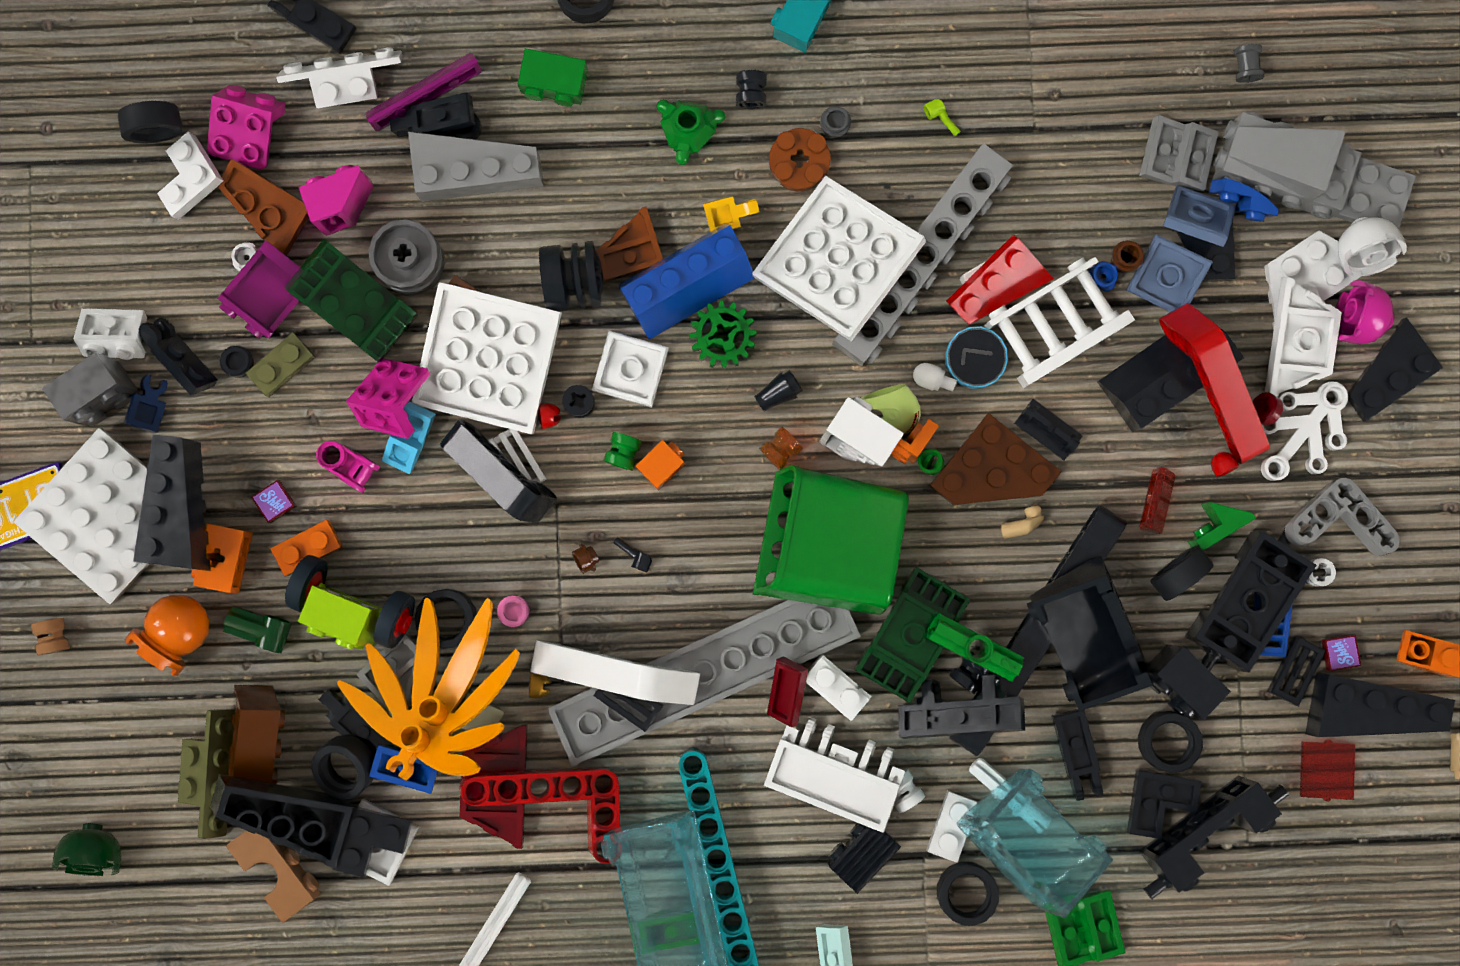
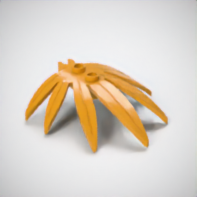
(428, 726)

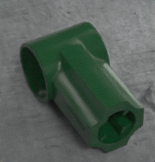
(265, 631)

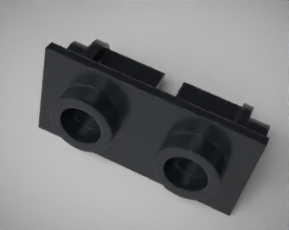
(1048, 429)

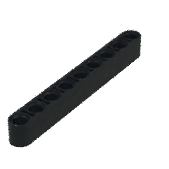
(1031, 637)

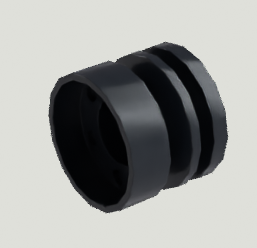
(570, 276)

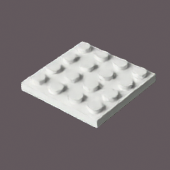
(839, 258)
(487, 357)
(92, 515)

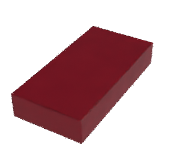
(787, 691)

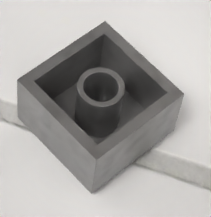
(90, 390)

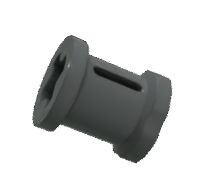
(1248, 63)

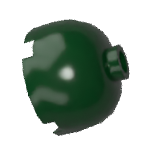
(88, 851)

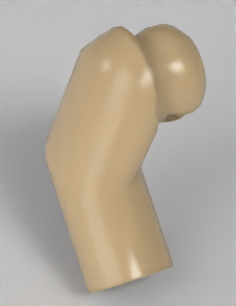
(1023, 527)

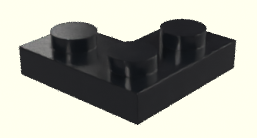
(1153, 795)
(370, 830)

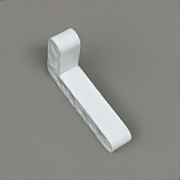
(615, 674)

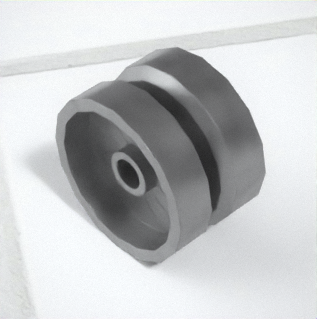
(419, 270)

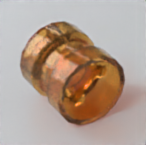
(781, 448)

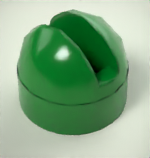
(926, 459)

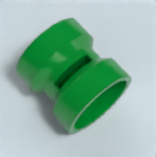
(622, 451)

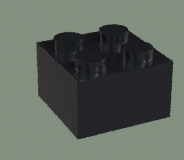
(1186, 682)

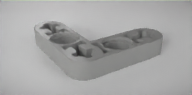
(1337, 508)

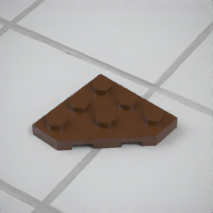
(994, 467)

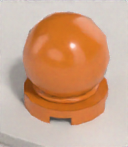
(171, 629)

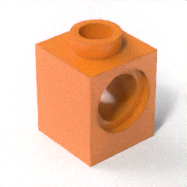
(661, 463)

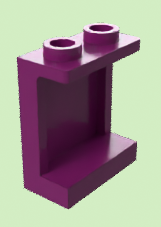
(259, 291)

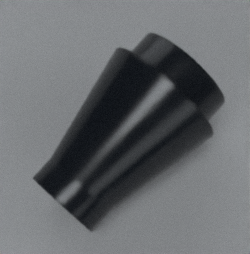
(778, 391)

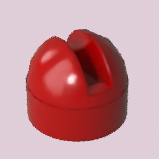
(549, 415)
(1223, 464)

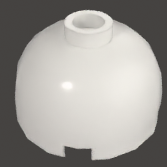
(1370, 246)

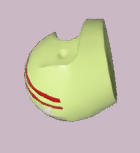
(897, 405)

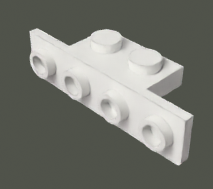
(341, 80)

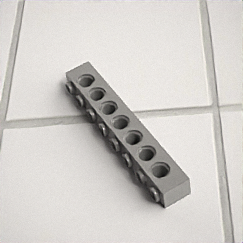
(984, 165)

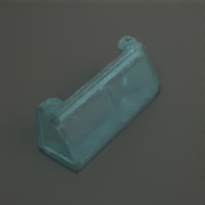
(666, 891)

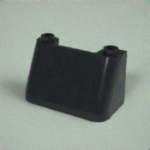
(1091, 635)

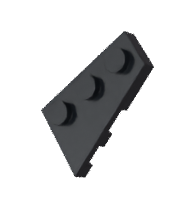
(1396, 370)

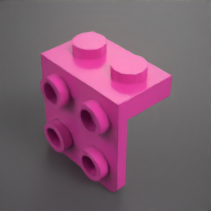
(242, 125)

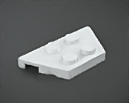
(1312, 265)
(1302, 339)

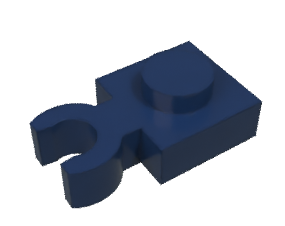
(145, 409)

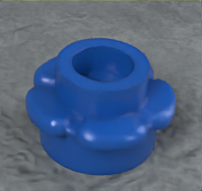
(1110, 273)

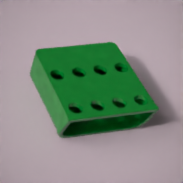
(836, 541)

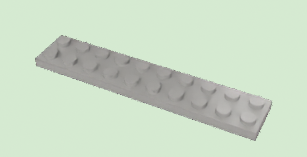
(726, 665)

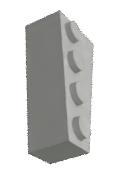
(469, 167)

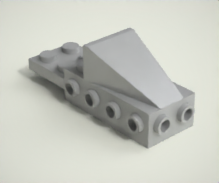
(1311, 170)

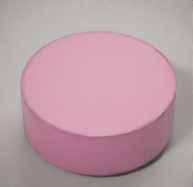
(513, 611)

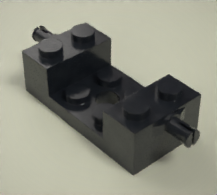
(1230, 628)
(1237, 802)

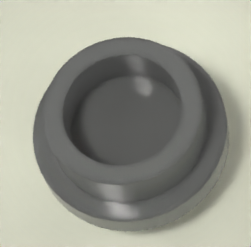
(835, 121)

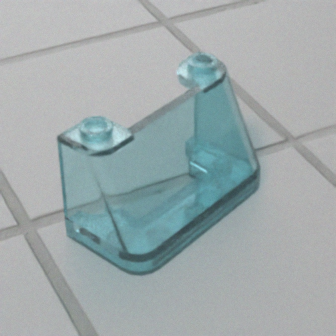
(1035, 844)

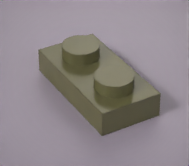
(280, 365)

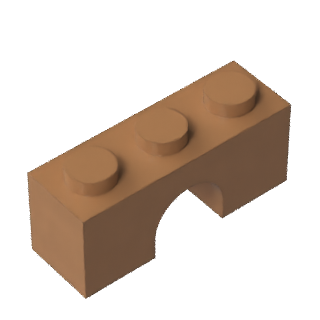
(294, 886)

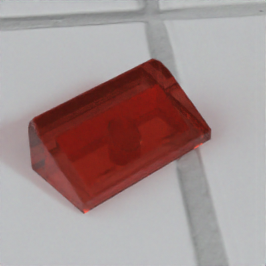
(1157, 500)

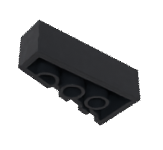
(173, 506)
(1363, 708)
(285, 815)

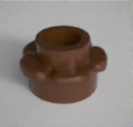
(585, 558)

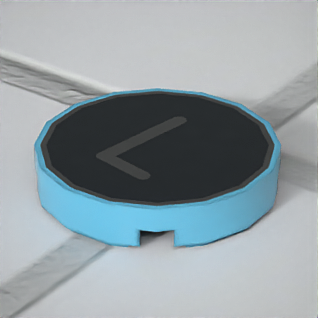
(976, 357)

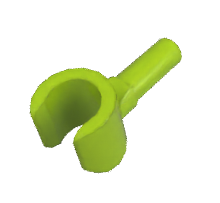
(937, 108)

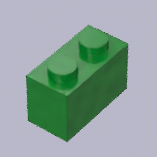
(552, 77)

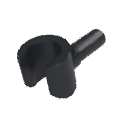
(641, 561)

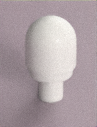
(932, 377)

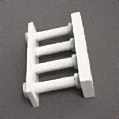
(1059, 352)

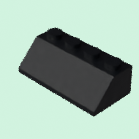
(1154, 382)

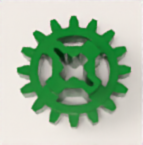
(709, 341)

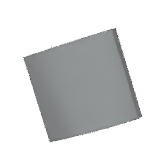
(1178, 153)

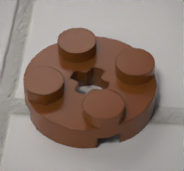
(788, 145)

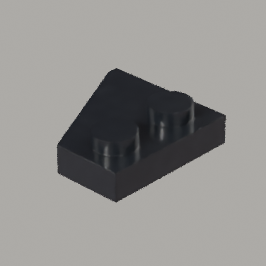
(1222, 257)

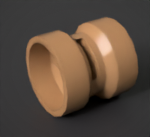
(50, 644)

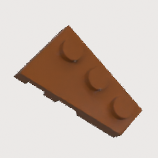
(267, 207)

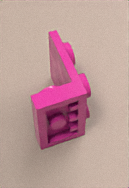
(384, 393)

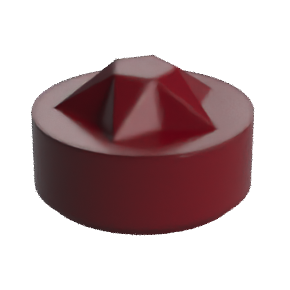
(1268, 408)

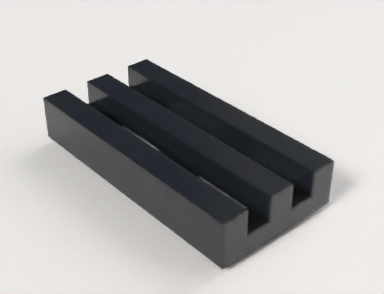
(1285, 666)
(626, 714)

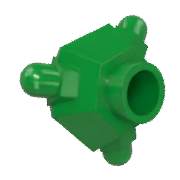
(688, 126)

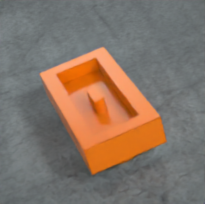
(316, 541)

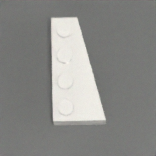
(860, 434)

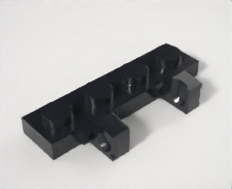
(987, 714)

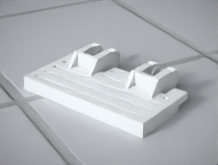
(833, 780)

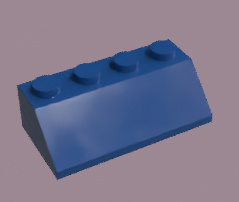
(687, 280)

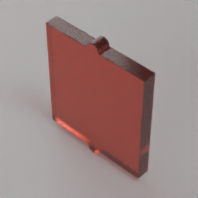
(1327, 770)

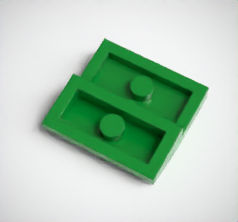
(1087, 931)

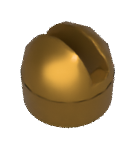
(536, 685)

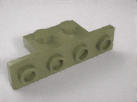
(201, 766)

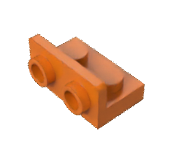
(916, 442)

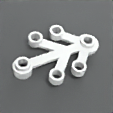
(1308, 427)

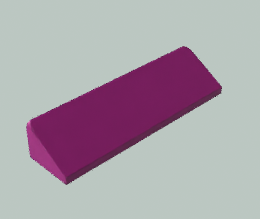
(424, 91)

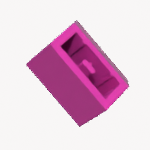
(337, 199)

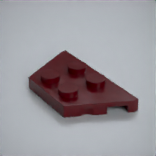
(500, 754)

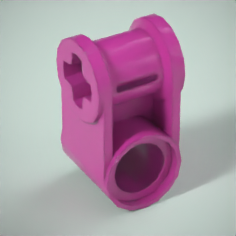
(352, 466)

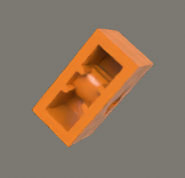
(224, 575)

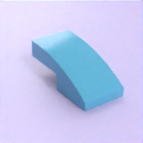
(404, 452)

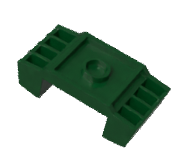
(351, 301)
(900, 651)

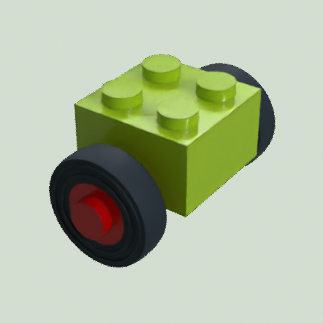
(342, 615)

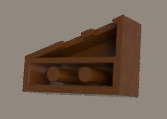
(255, 733)

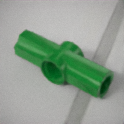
(991, 654)

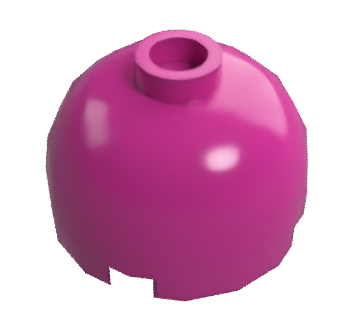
(1365, 313)

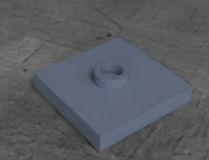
(1199, 216)
(1168, 274)

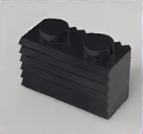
(862, 856)

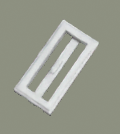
(503, 437)

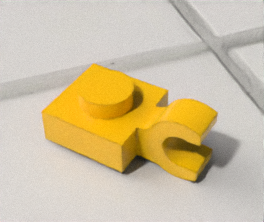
(727, 212)

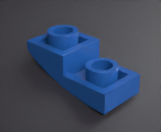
(1246, 198)

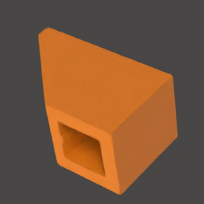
(1429, 654)

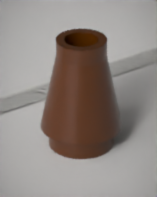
(1130, 252)

